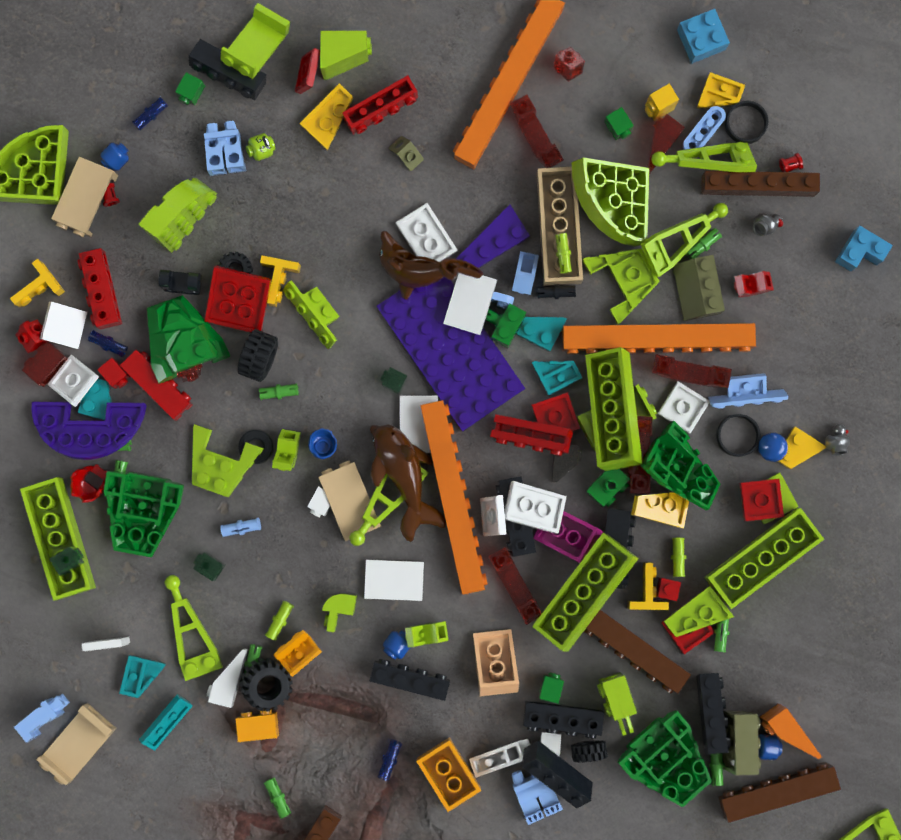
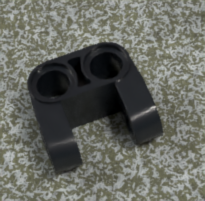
(180, 282)

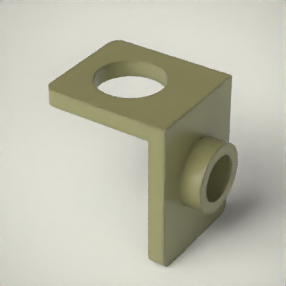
(407, 153)

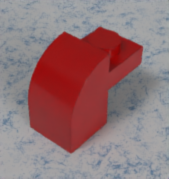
(753, 284)

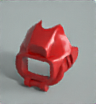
(83, 489)

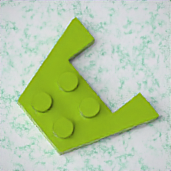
(631, 274)
(215, 470)

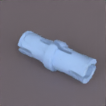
(240, 527)

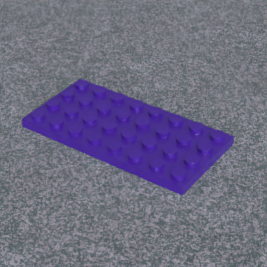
(458, 364)

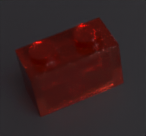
(44, 364)

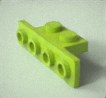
(315, 311)

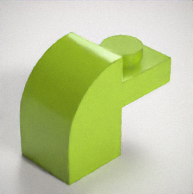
(286, 450)
(339, 603)
(426, 634)

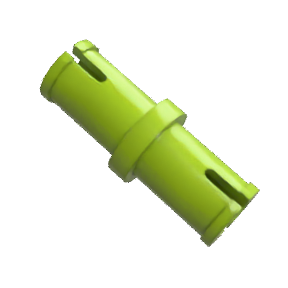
(563, 253)
(678, 557)
(279, 620)

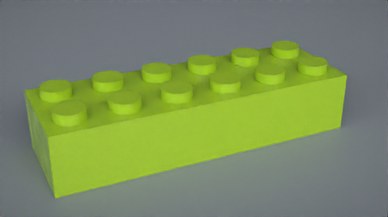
(613, 409)
(54, 531)
(764, 558)
(585, 592)

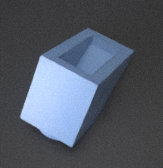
(525, 273)

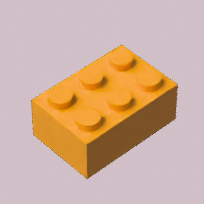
(448, 774)

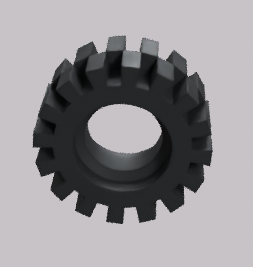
(236, 258)
(589, 751)

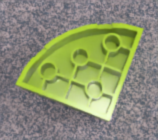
(34, 166)
(614, 198)
(178, 213)

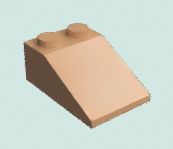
(495, 663)

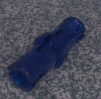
(150, 113)
(107, 343)
(389, 760)

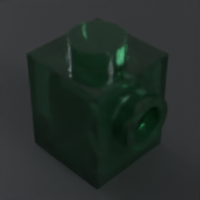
(393, 380)
(67, 560)
(208, 566)

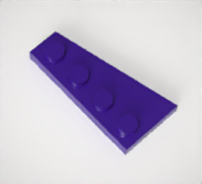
(496, 239)

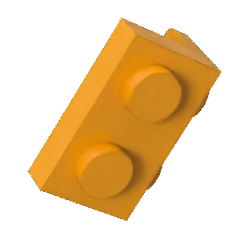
(297, 652)

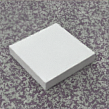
(63, 325)
(73, 380)
(683, 407)
(493, 516)
(105, 643)

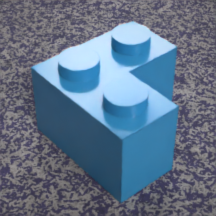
(863, 245)

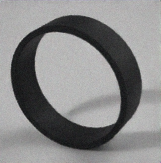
(752, 104)
(758, 435)

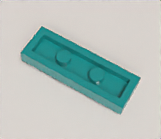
(165, 722)

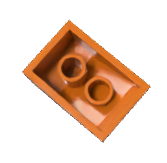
(781, 723)

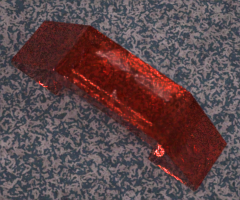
(534, 132)
(691, 373)
(639, 478)
(515, 585)

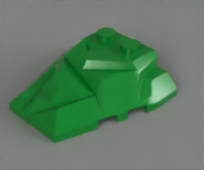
(181, 339)
(679, 469)
(140, 510)
(667, 759)

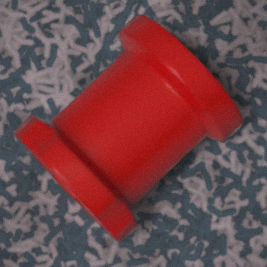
(796, 159)
(110, 197)

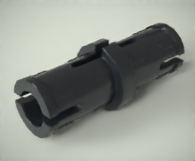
(556, 291)

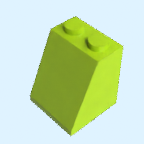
(343, 51)

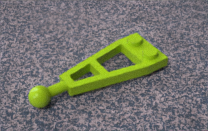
(740, 153)
(655, 250)
(358, 537)
(199, 664)
(882, 823)

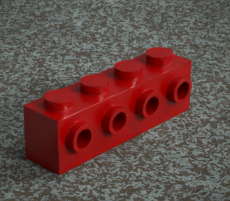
(380, 105)
(100, 289)

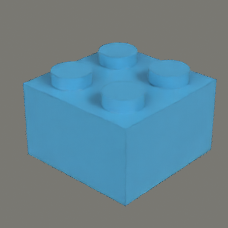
(703, 36)

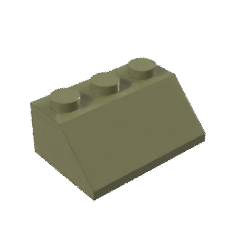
(698, 288)
(744, 741)

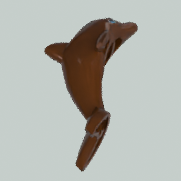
(419, 271)
(400, 461)

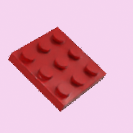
(237, 299)

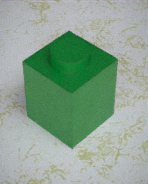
(189, 89)
(619, 124)
(551, 687)

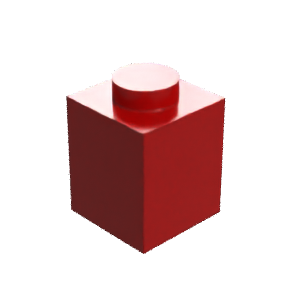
(114, 373)
(668, 589)

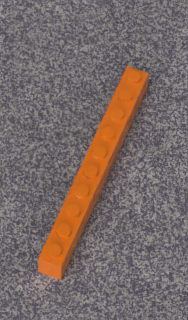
(508, 82)
(659, 337)
(452, 497)

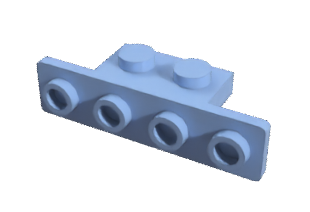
(747, 390)

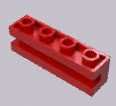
(165, 393)
(531, 434)

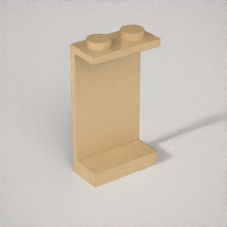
(82, 196)
(346, 497)
(76, 744)

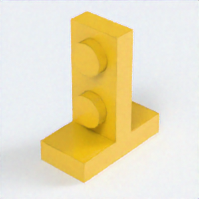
(279, 276)
(37, 286)
(649, 592)

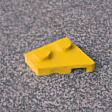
(720, 92)
(800, 448)

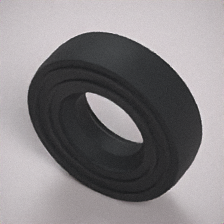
(264, 438)

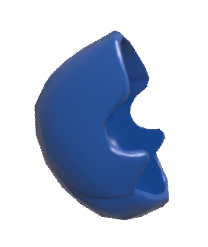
(322, 443)
(773, 447)

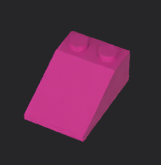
(574, 537)

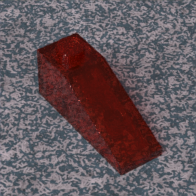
(663, 137)

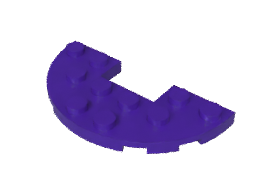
(87, 438)

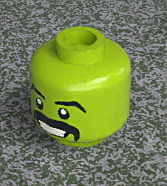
(260, 147)

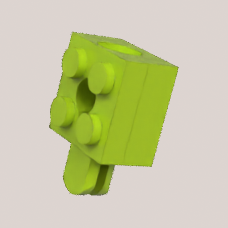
(618, 700)

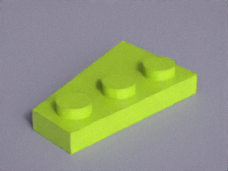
(698, 613)

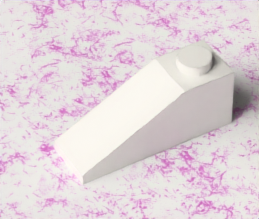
(226, 685)
(499, 758)

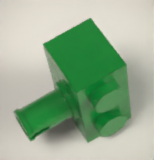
(506, 324)
(607, 486)

